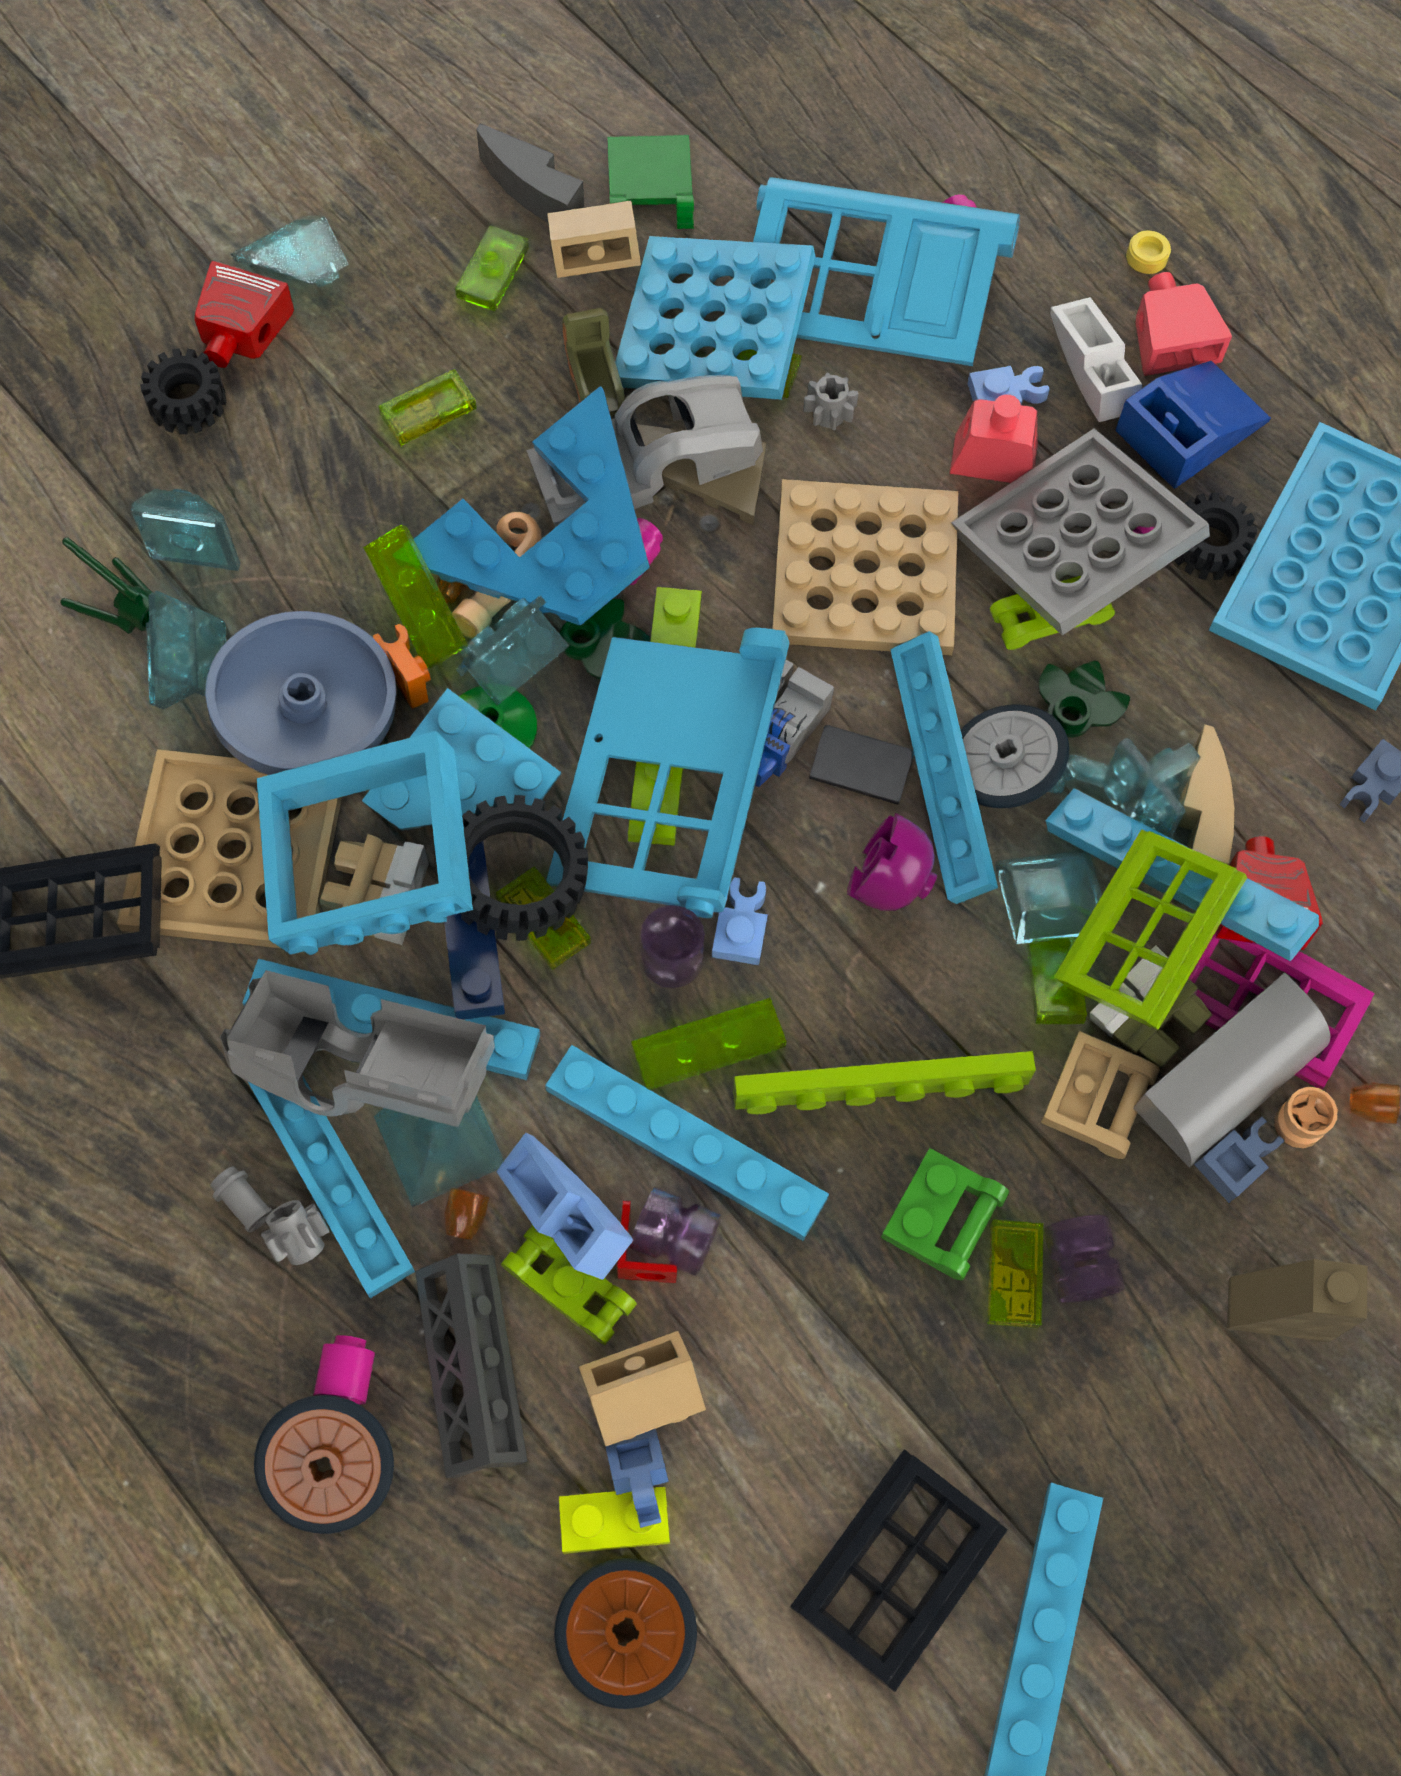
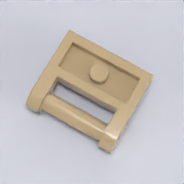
(1085, 1086)

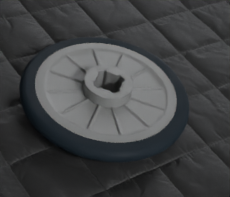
(1022, 777)

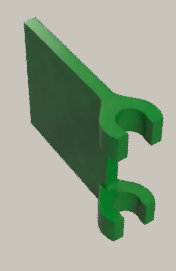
(652, 173)

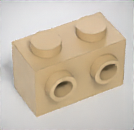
(594, 239)
(642, 1388)

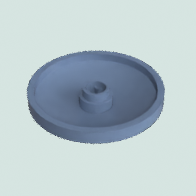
(299, 691)

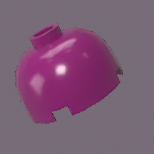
(895, 866)

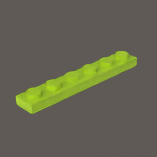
(673, 623)
(865, 1083)

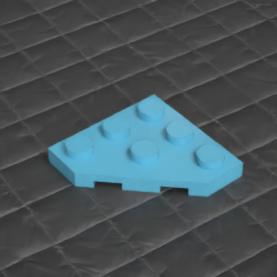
(487, 765)

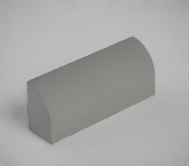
(1235, 1070)

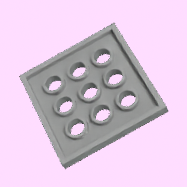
(1074, 554)

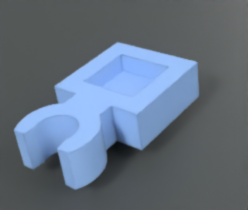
(1001, 381)
(741, 929)

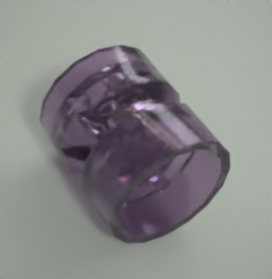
(671, 935)
(675, 1231)
(1079, 1241)

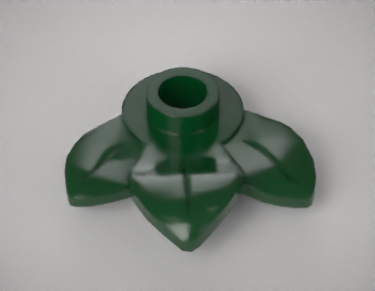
(599, 630)
(1082, 695)

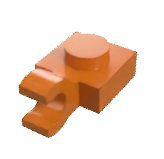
(409, 672)

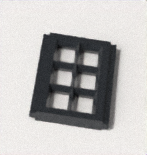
(87, 951)
(940, 1598)

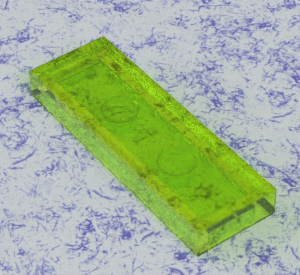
(415, 596)
(708, 1044)

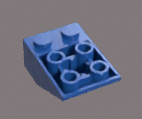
(1188, 420)

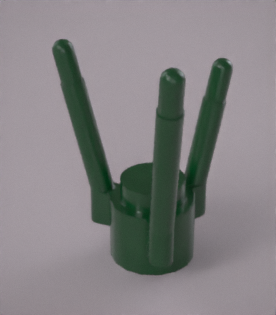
(130, 601)

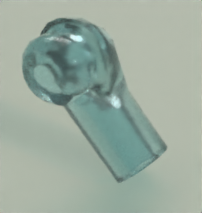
(1082, 770)

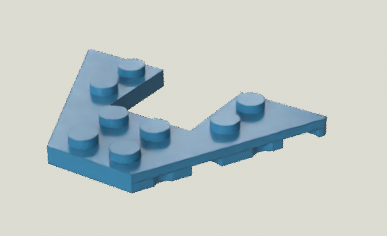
(582, 558)

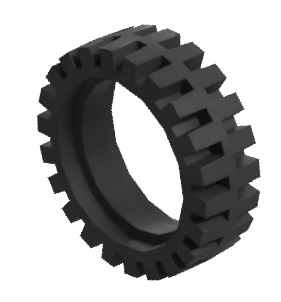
(546, 826)

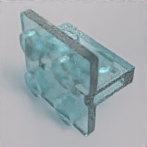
(179, 649)
(514, 652)
(1150, 788)

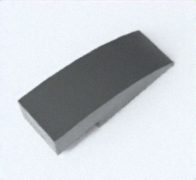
(528, 173)

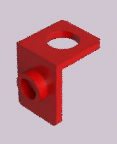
(640, 1270)

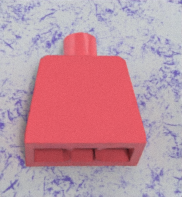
(1178, 327)
(996, 440)

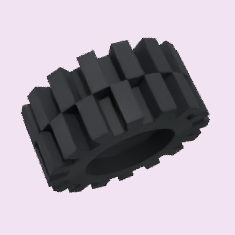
(179, 371)
(1230, 522)

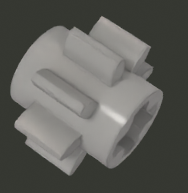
(830, 401)
(295, 1232)

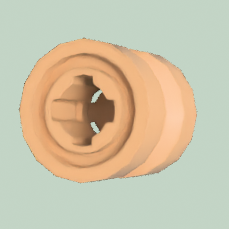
(1313, 1109)

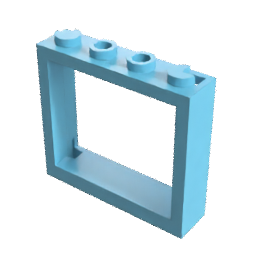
(347, 775)

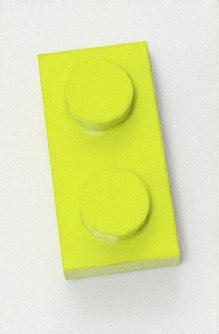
(608, 1522)

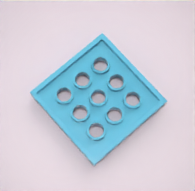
(706, 261)

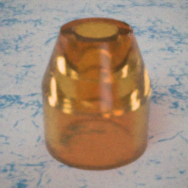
(1376, 1102)
(464, 1213)

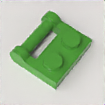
(930, 1204)

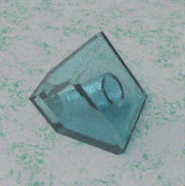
(298, 251)
(184, 529)
(1048, 894)
(438, 1155)

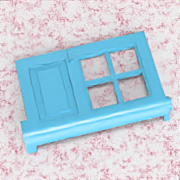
(928, 272)
(686, 713)

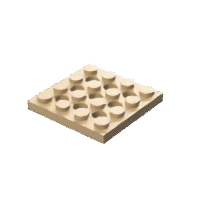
(845, 545)
(166, 820)

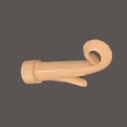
(477, 611)

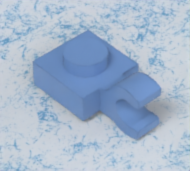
(636, 1468)

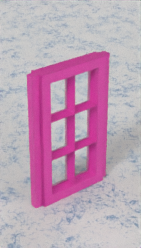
(1311, 975)

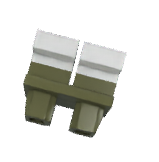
(1139, 1038)

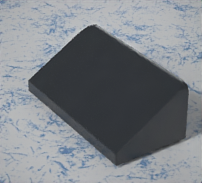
(861, 764)

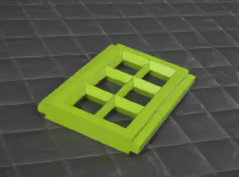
(1186, 952)

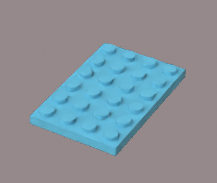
(1327, 571)

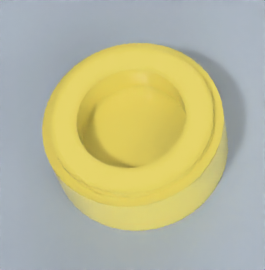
(1148, 252)

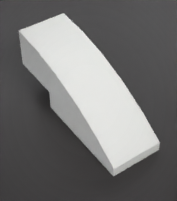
(1095, 357)

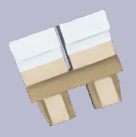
(378, 872)

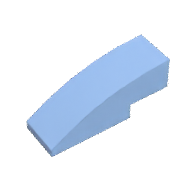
(564, 1208)

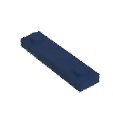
(474, 956)

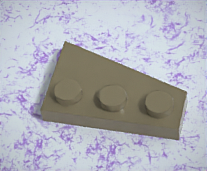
(734, 491)

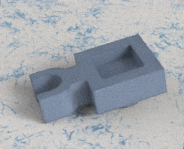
(1378, 779)
(1236, 1160)

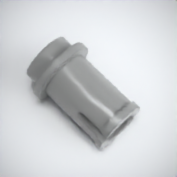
(240, 1198)

